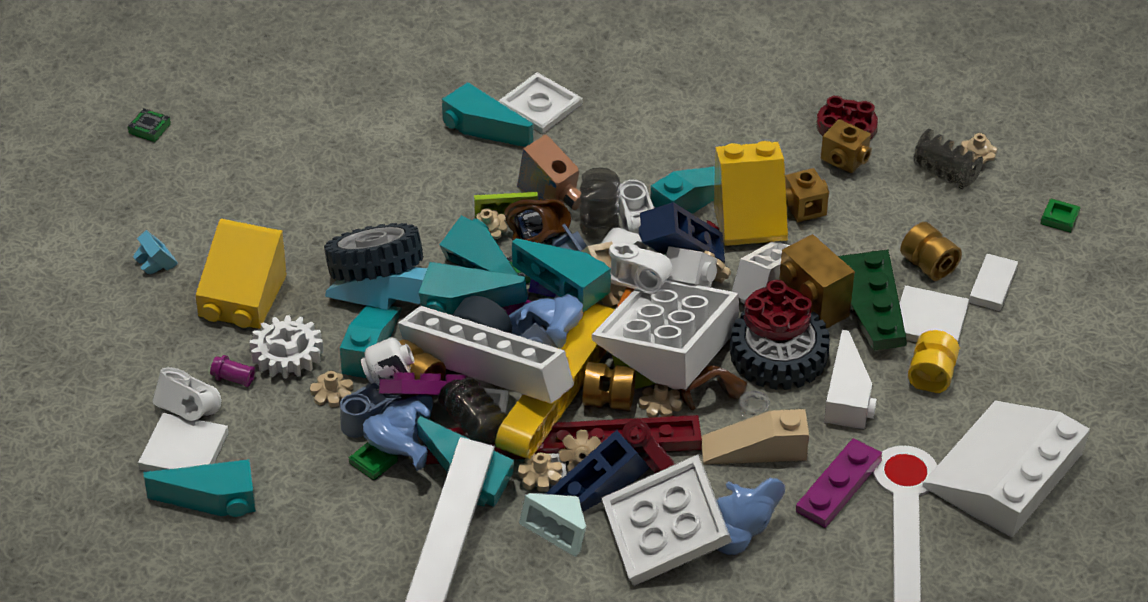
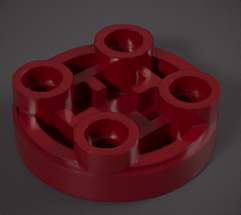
(852, 112)
(777, 312)

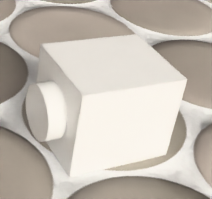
(692, 266)

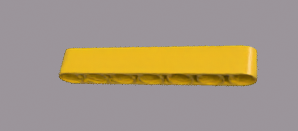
(532, 418)

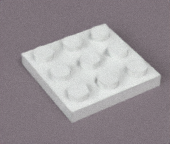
(666, 520)

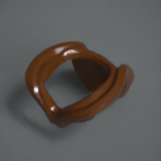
(551, 211)
(731, 384)

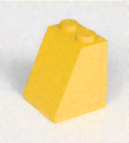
(750, 193)
(241, 274)

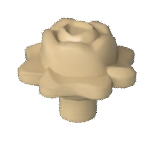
(981, 147)
(495, 222)

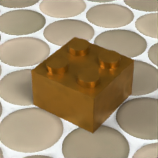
(820, 276)

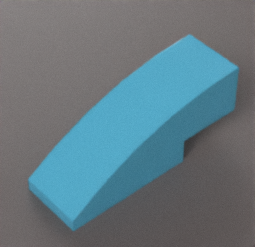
(380, 291)

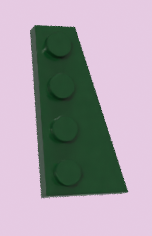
(876, 299)

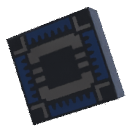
(529, 224)

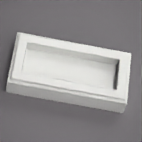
(993, 282)

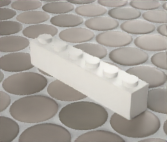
(490, 354)

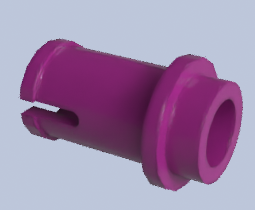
(232, 371)

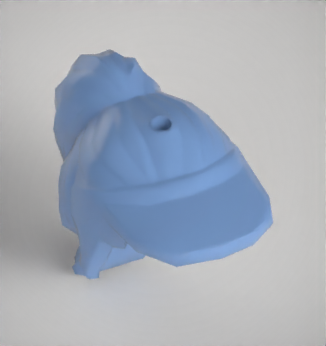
(556, 315)
(397, 428)
(748, 512)

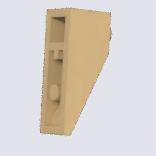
(762, 438)

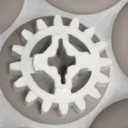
(286, 346)

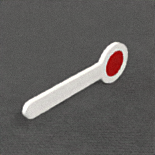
(903, 474)

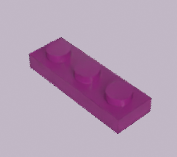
(405, 384)
(839, 482)

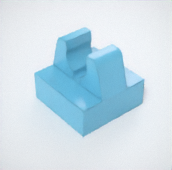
(154, 254)

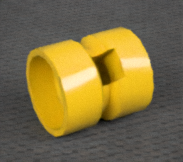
(933, 361)

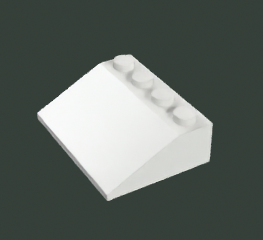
(671, 331)
(1008, 463)

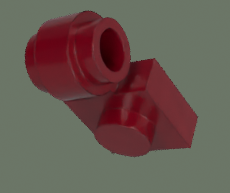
(658, 458)

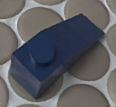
(678, 228)
(602, 472)

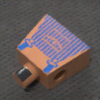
(549, 172)

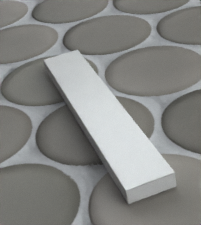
(451, 522)

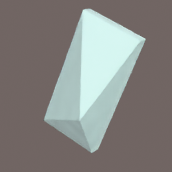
(555, 519)

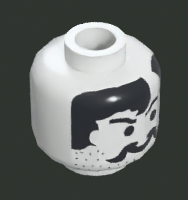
(386, 359)

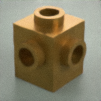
(846, 146)
(806, 188)

